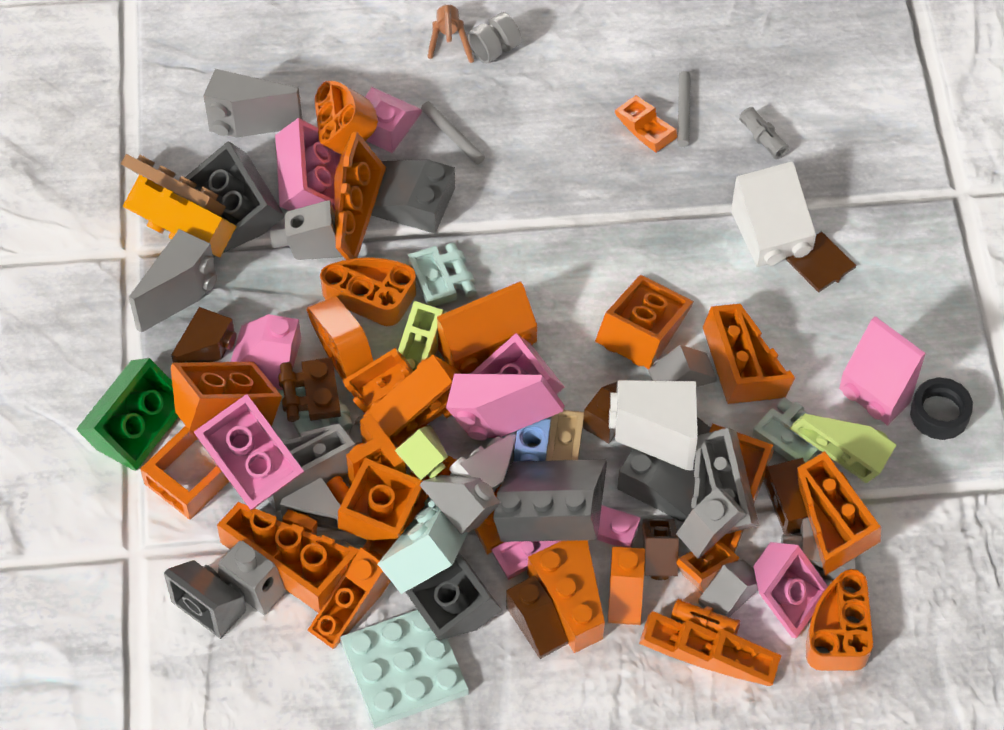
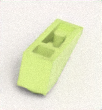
(420, 334)
(850, 444)
(423, 453)

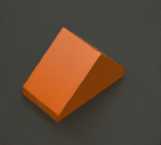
(703, 570)

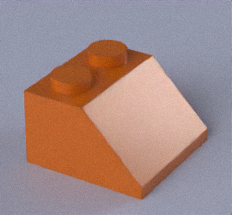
(378, 502)

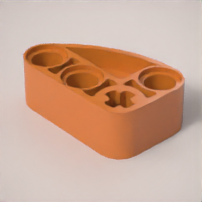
(341, 113)
(379, 280)
(340, 336)
(835, 632)

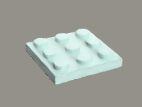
(402, 668)

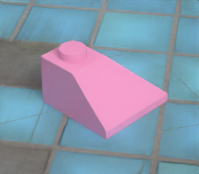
(394, 119)
(268, 344)
(789, 585)

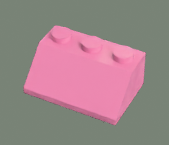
(304, 167)

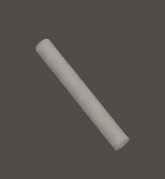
(683, 109)
(452, 132)

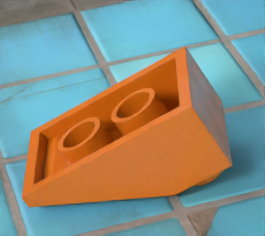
(643, 321)

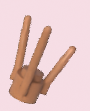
(448, 23)

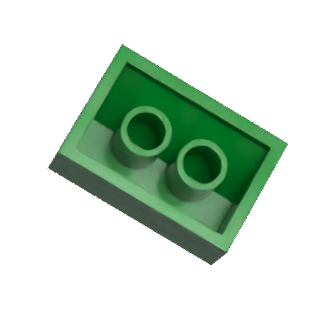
(132, 414)

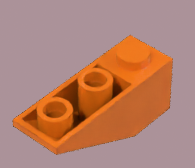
(351, 598)

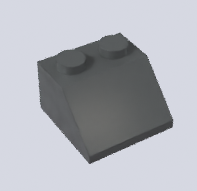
(205, 596)
(454, 601)

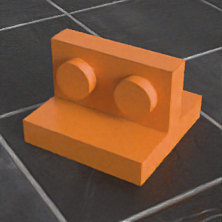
(375, 447)

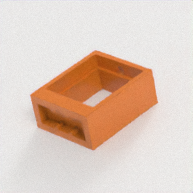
(171, 491)

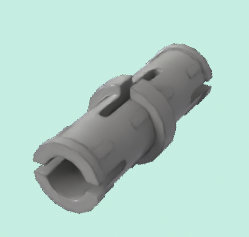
(764, 133)

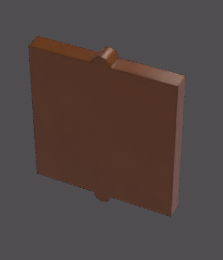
(822, 264)

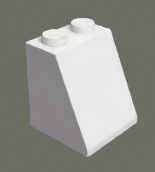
(773, 214)
(657, 419)

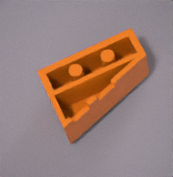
(742, 358)
(571, 584)

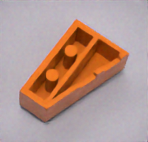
(415, 400)
(836, 513)

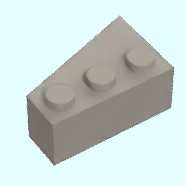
(320, 455)
(722, 466)

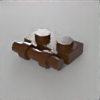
(320, 390)

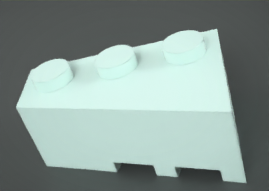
(422, 549)

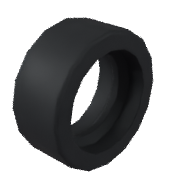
(943, 388)

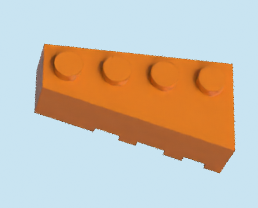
(306, 563)

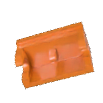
(377, 378)

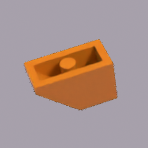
(626, 585)

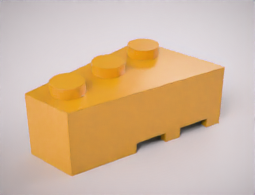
(173, 212)

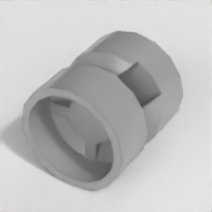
(492, 39)

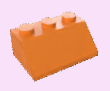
(482, 326)
(209, 388)

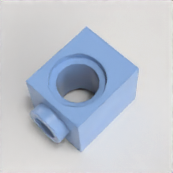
(535, 433)

